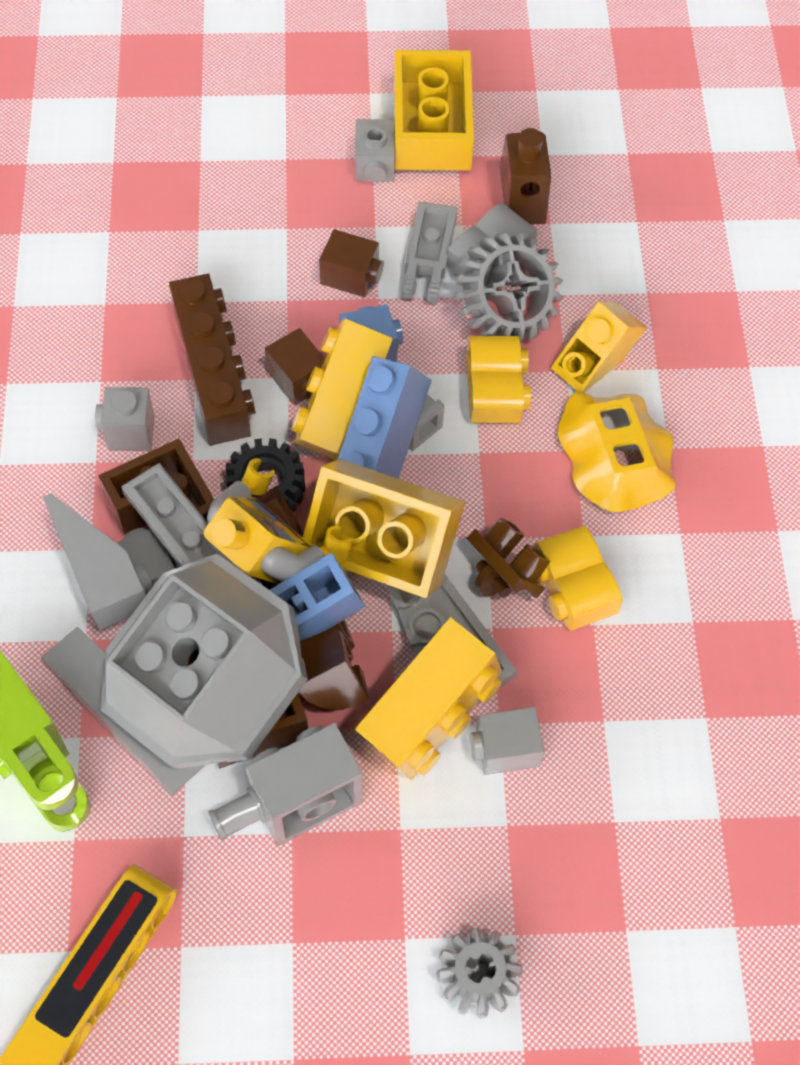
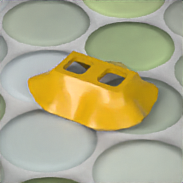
(593, 458)

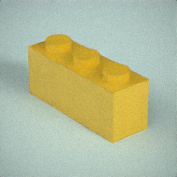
(337, 387)

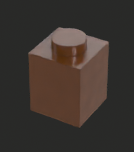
(350, 263)
(291, 364)

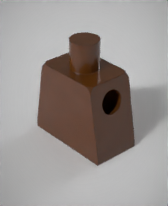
(525, 161)

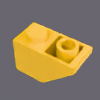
(598, 345)

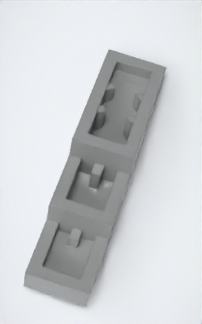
(80, 667)

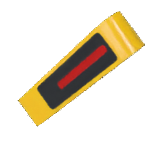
(92, 971)

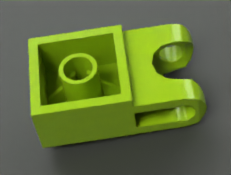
(36, 753)

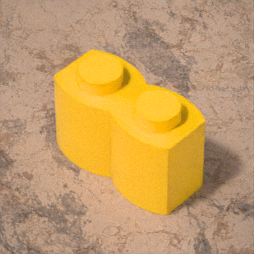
(496, 379)
(578, 579)

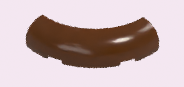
(328, 655)

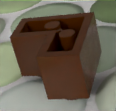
(177, 464)

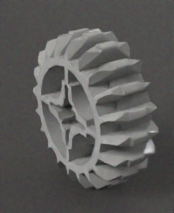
(507, 255)

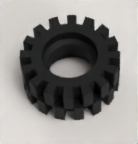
(272, 458)

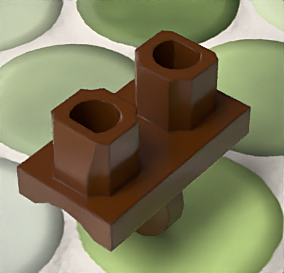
(503, 567)

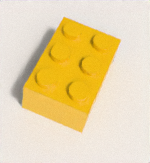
(433, 110)
(397, 526)
(432, 699)

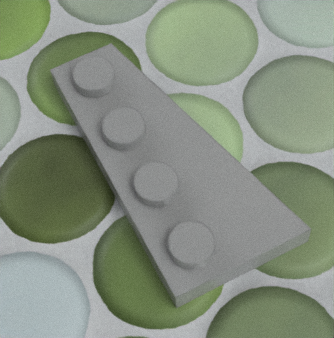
(426, 616)

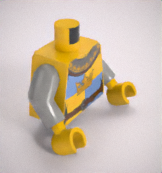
(258, 538)

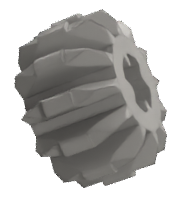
(488, 989)

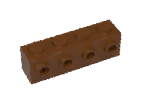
(210, 359)

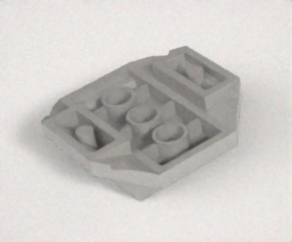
(235, 687)

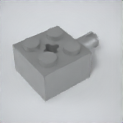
(296, 787)

